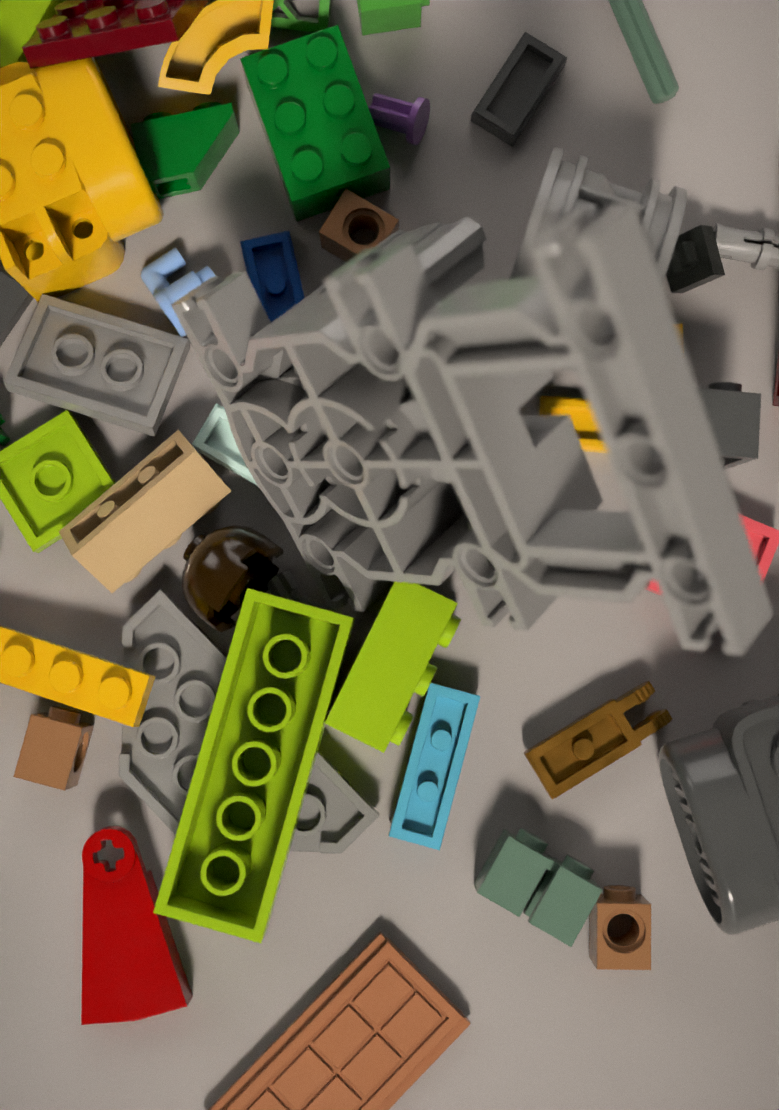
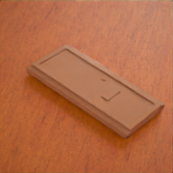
(355, 1041)

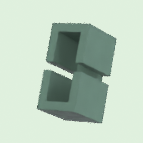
(560, 899)

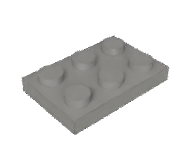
(97, 365)

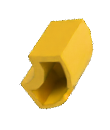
(212, 39)

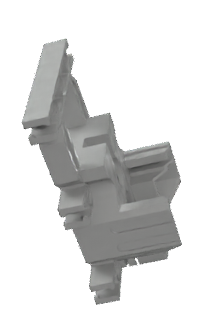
(403, 446)

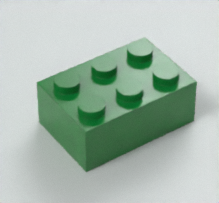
(316, 121)

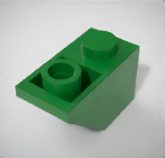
(184, 147)

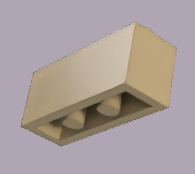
(144, 512)

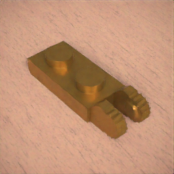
(593, 741)

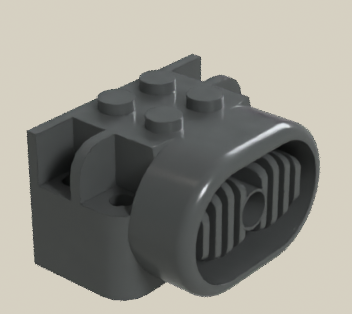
(727, 812)

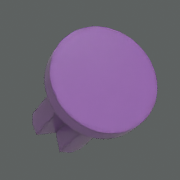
(401, 116)

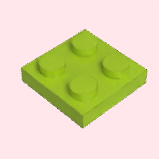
(51, 479)

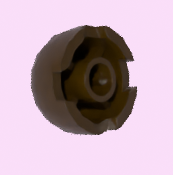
(223, 568)

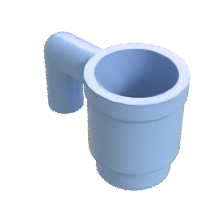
(155, 276)

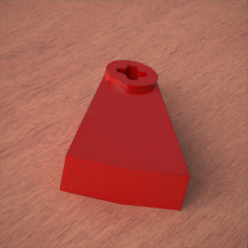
(126, 949)

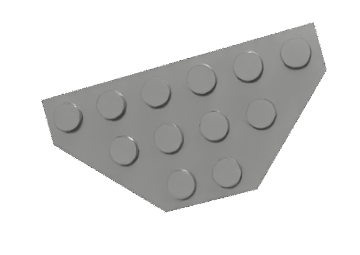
(164, 749)

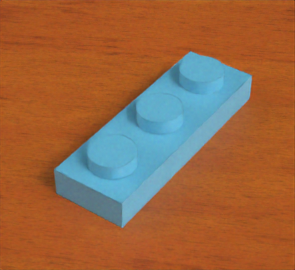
(434, 766)

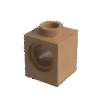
(350, 215)
(54, 748)
(627, 951)

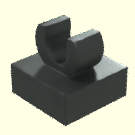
(694, 260)

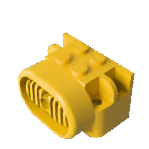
(66, 178)

